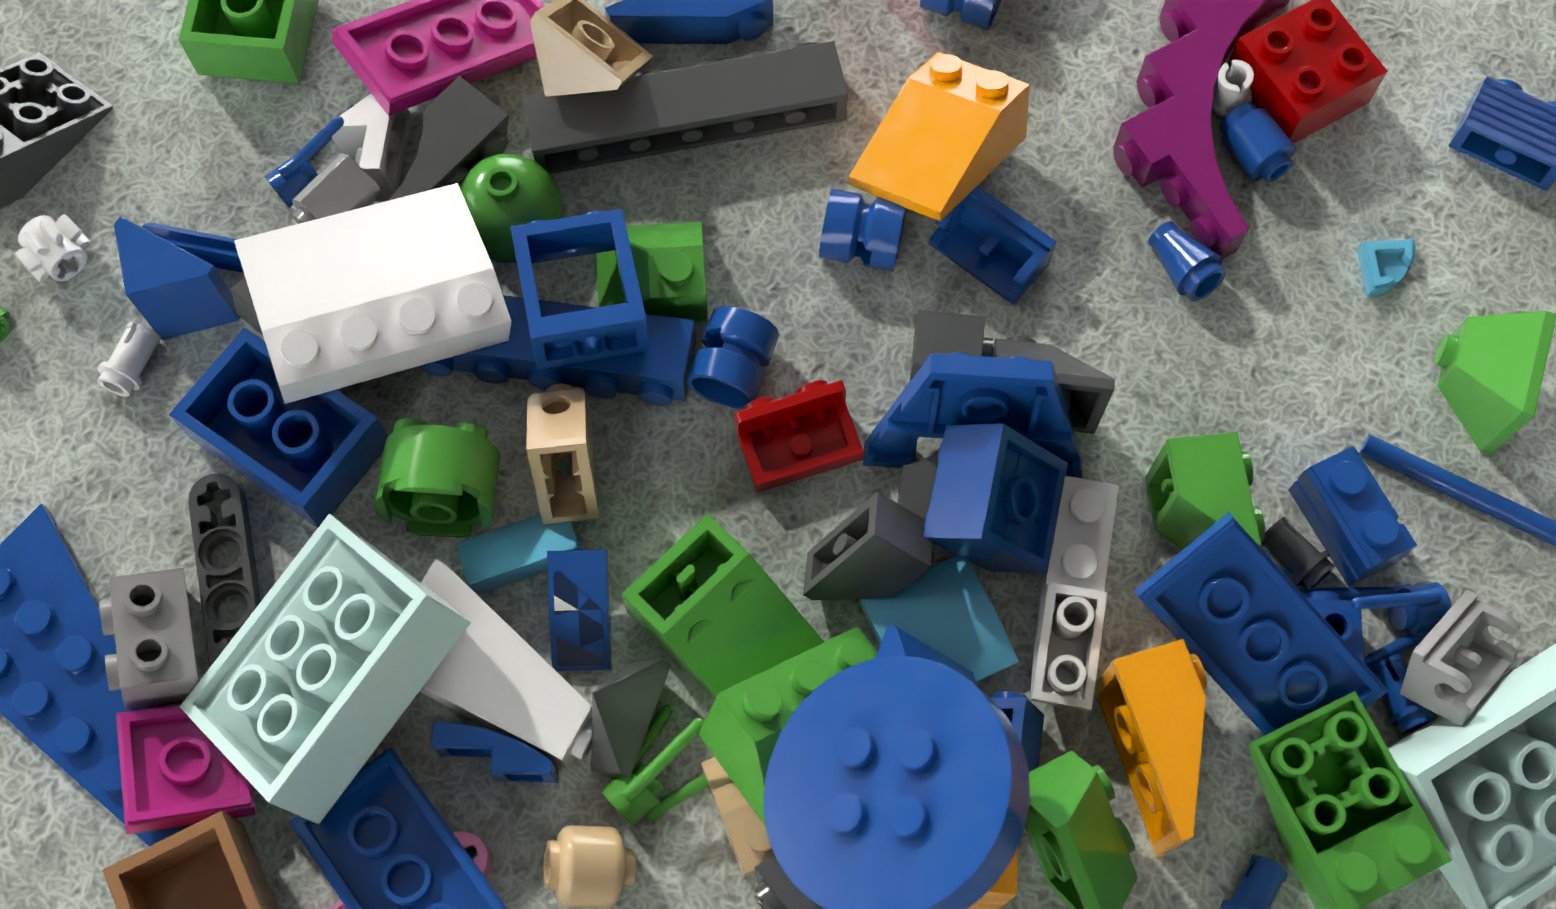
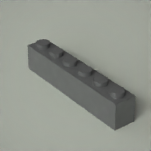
(689, 108)

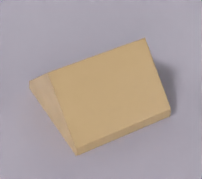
(583, 49)

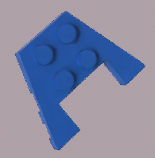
(974, 392)

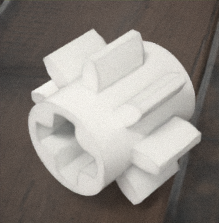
(52, 248)

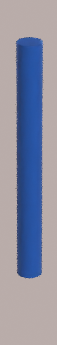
(1459, 488)

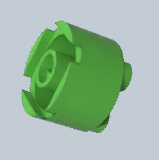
(438, 478)

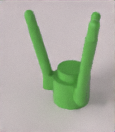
(639, 794)

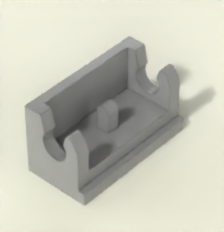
(1460, 660)

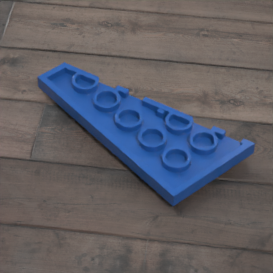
(56, 662)

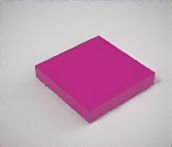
(175, 772)

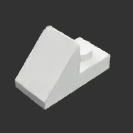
(375, 142)

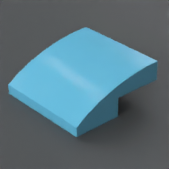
(950, 615)

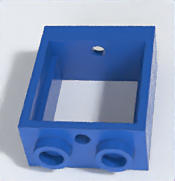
(587, 332)

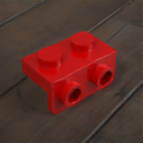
(797, 435)

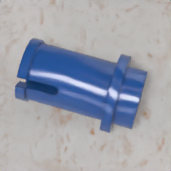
(1405, 713)
(1257, 885)

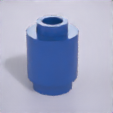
(1257, 142)

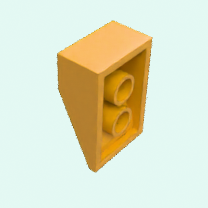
(943, 136)
(1157, 725)

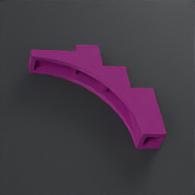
(1175, 133)

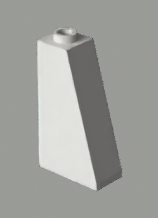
(505, 681)

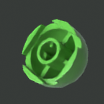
(508, 193)

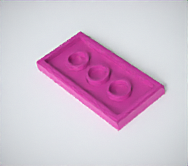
(427, 44)

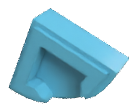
(1384, 264)

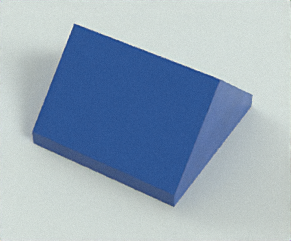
(171, 285)

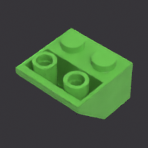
(1200, 482)

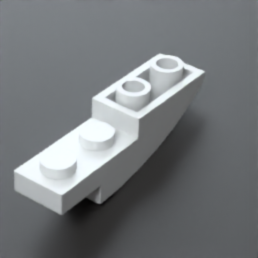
(1074, 596)

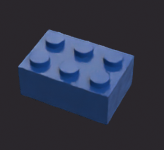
(296, 451)

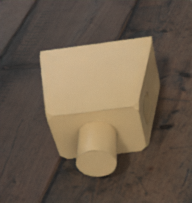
(555, 428)

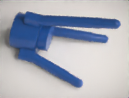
(297, 172)
(1408, 607)

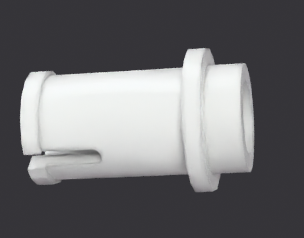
(1232, 87)
(128, 360)

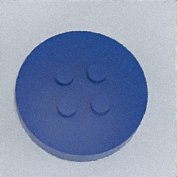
(896, 789)

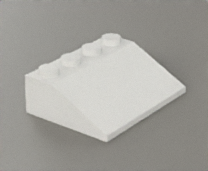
(373, 291)

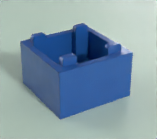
(995, 498)

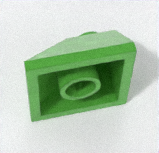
(667, 268)
(1495, 373)

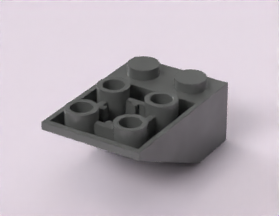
(40, 121)

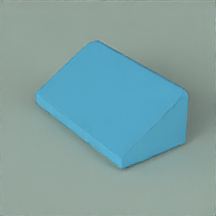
(512, 552)

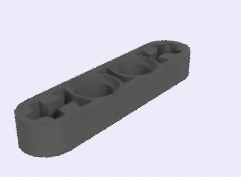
(221, 583)

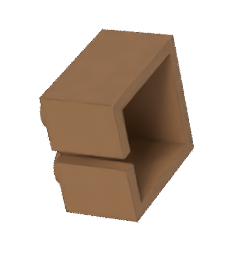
(193, 869)

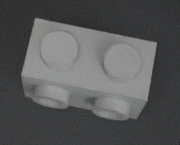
(151, 638)

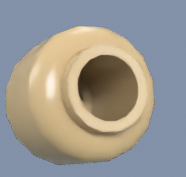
(588, 866)

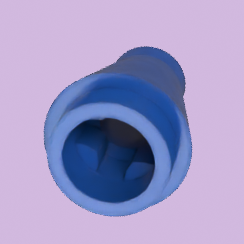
(1188, 263)

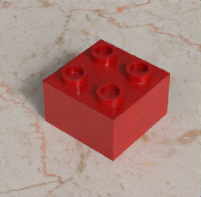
(1309, 68)

